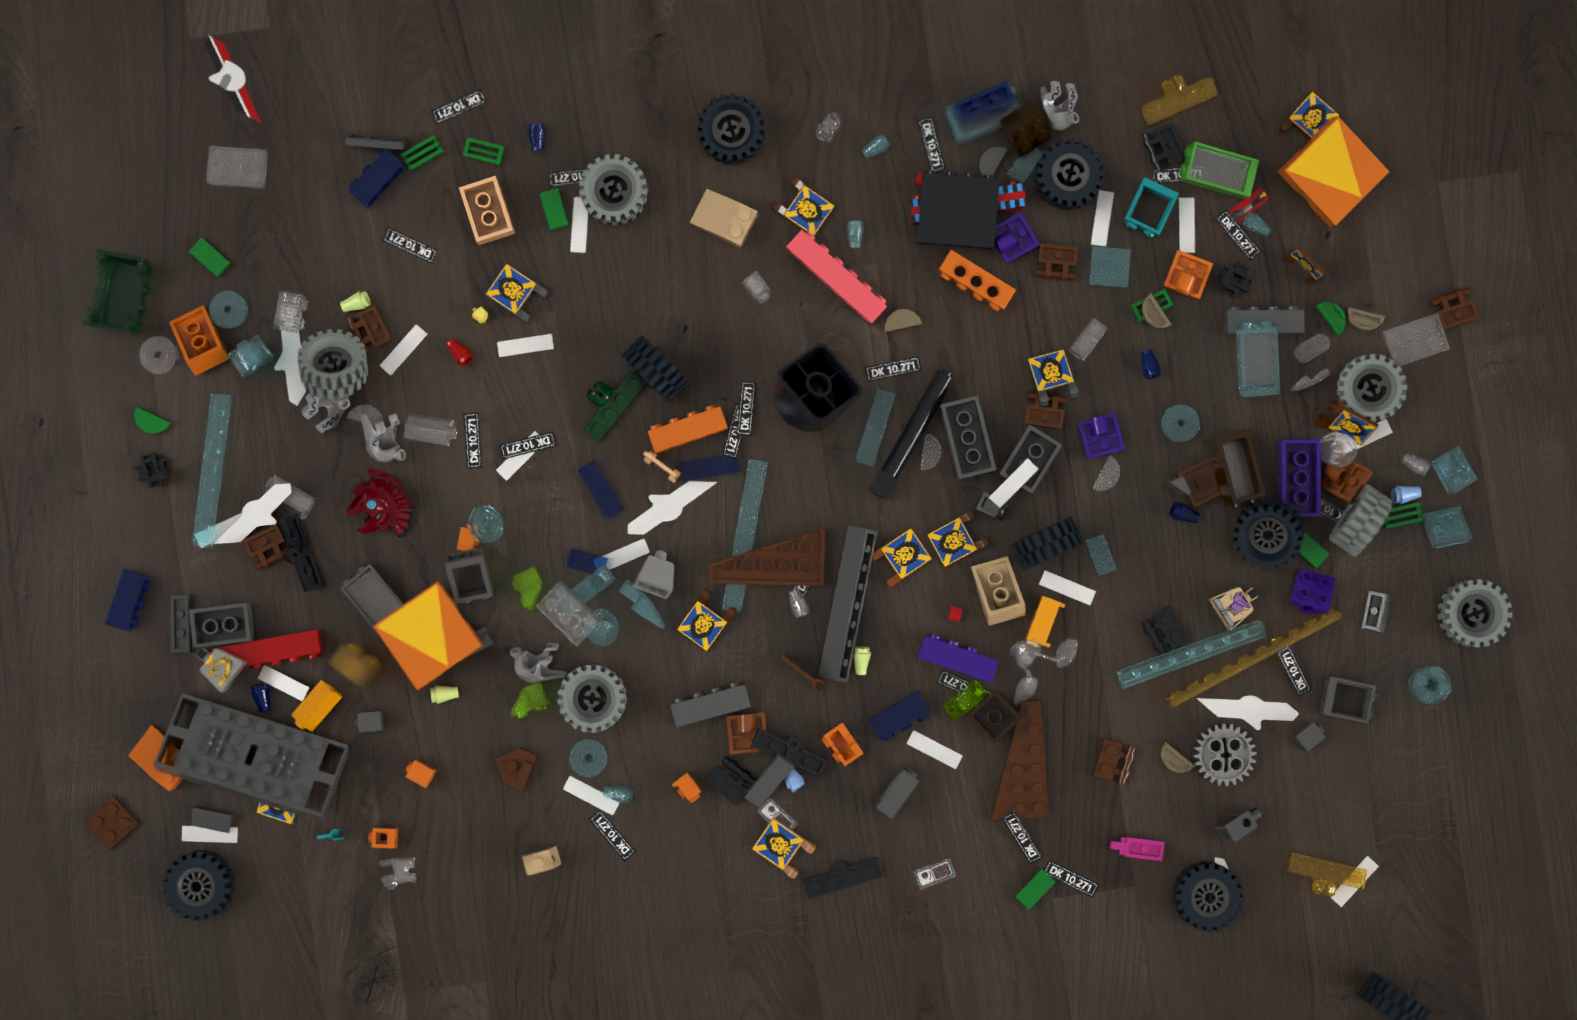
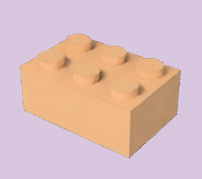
(487, 210)

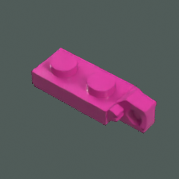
(1139, 848)

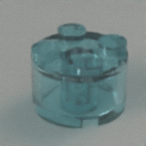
(250, 356)
(1439, 690)

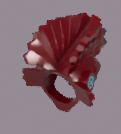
(384, 503)

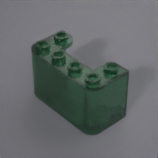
(119, 293)

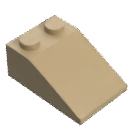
(724, 218)
(998, 591)

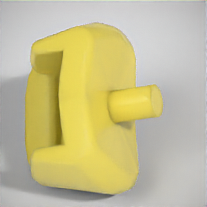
(480, 315)

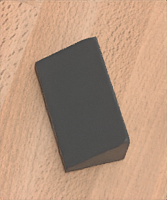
(1180, 486)
(1376, 611)
(211, 819)

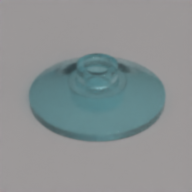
(600, 635)

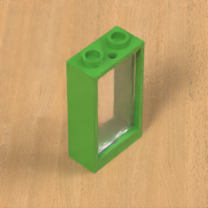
(1218, 170)

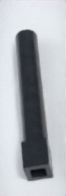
(912, 434)

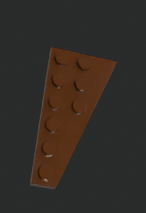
(783, 563)
(1024, 774)

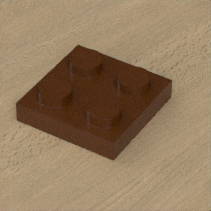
(1202, 482)
(111, 822)

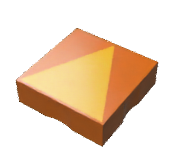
(1333, 171)
(428, 635)

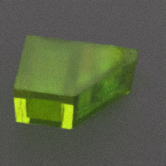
(529, 585)
(530, 698)
(964, 700)

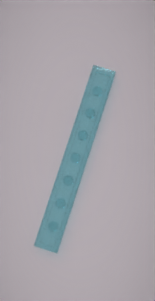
(211, 470)
(746, 526)
(1191, 654)

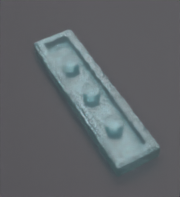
(875, 427)

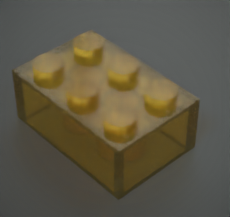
(355, 664)

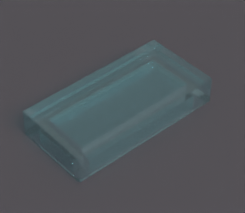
(1024, 165)
(1100, 555)

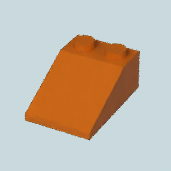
(199, 340)
(146, 752)

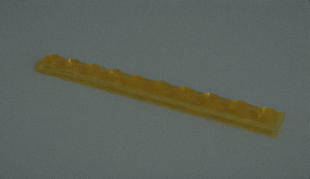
(1260, 654)

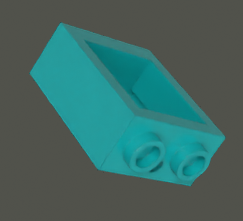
(1155, 189)

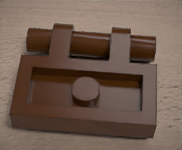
(1057, 255)
(1456, 314)
(374, 326)
(1045, 416)
(264, 541)
(1108, 760)

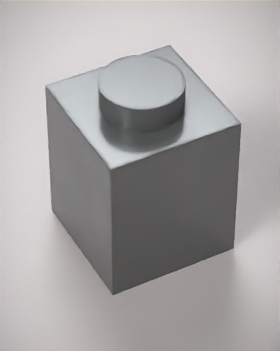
(370, 721)
(1309, 735)

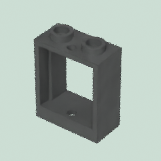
(463, 559)
(1329, 693)
(897, 792)

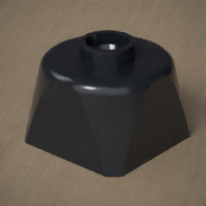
(815, 390)

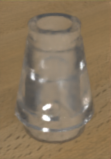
(1416, 464)
(798, 604)

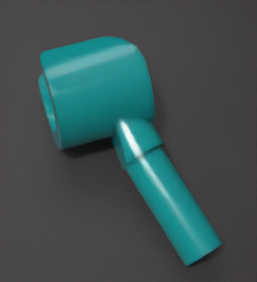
(334, 835)

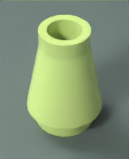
(356, 302)
(861, 659)
(443, 693)

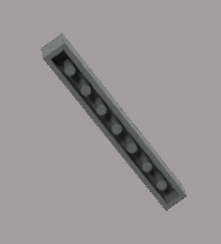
(847, 604)

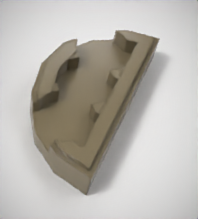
(1153, 313)
(902, 319)
(1364, 320)
(1174, 760)

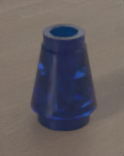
(537, 136)
(1150, 366)
(1182, 512)
(261, 696)

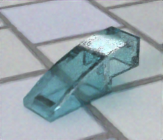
(593, 584)
(642, 604)

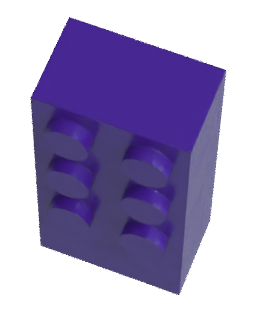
(1300, 476)
(956, 658)

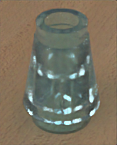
(876, 146)
(1256, 224)
(855, 233)
(620, 794)

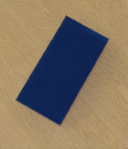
(585, 561)

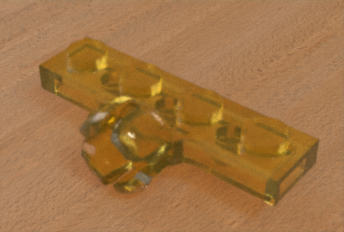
(1178, 98)
(1326, 874)

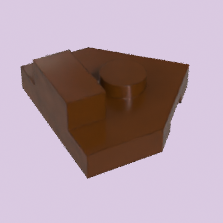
(516, 767)

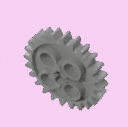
(1207, 755)

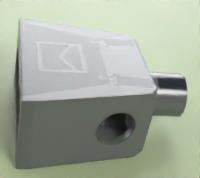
(1238, 825)

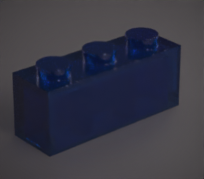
(983, 103)
(376, 178)
(128, 600)
(899, 716)

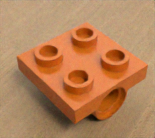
(1188, 274)

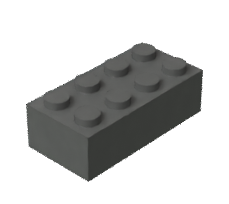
(967, 437)

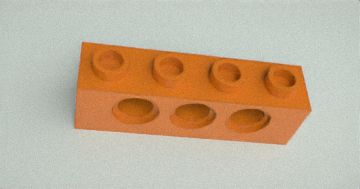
(954, 261)

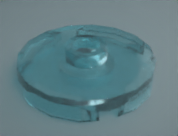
(238, 311)
(1170, 426)
(480, 529)
(581, 765)

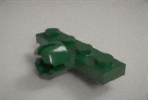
(611, 403)

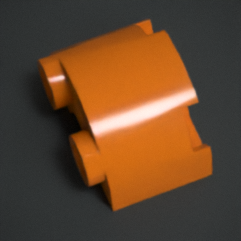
(843, 744)

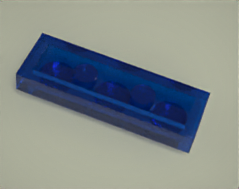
(709, 467)
(600, 489)

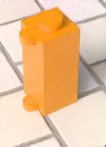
(1043, 620)
(316, 706)

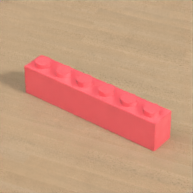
(836, 277)

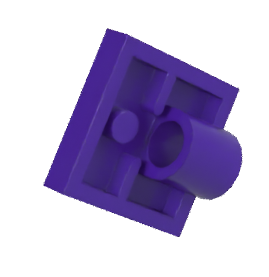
(1014, 238)
(1101, 436)
(1312, 591)

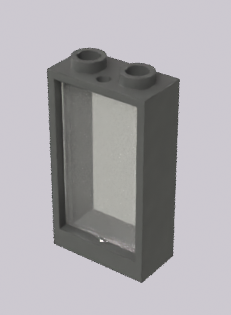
(371, 594)

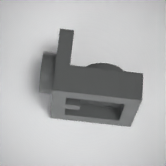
(988, 507)

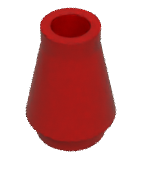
(460, 353)

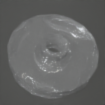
(168, 356)
(1338, 449)

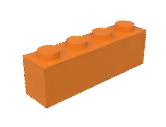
(687, 429)

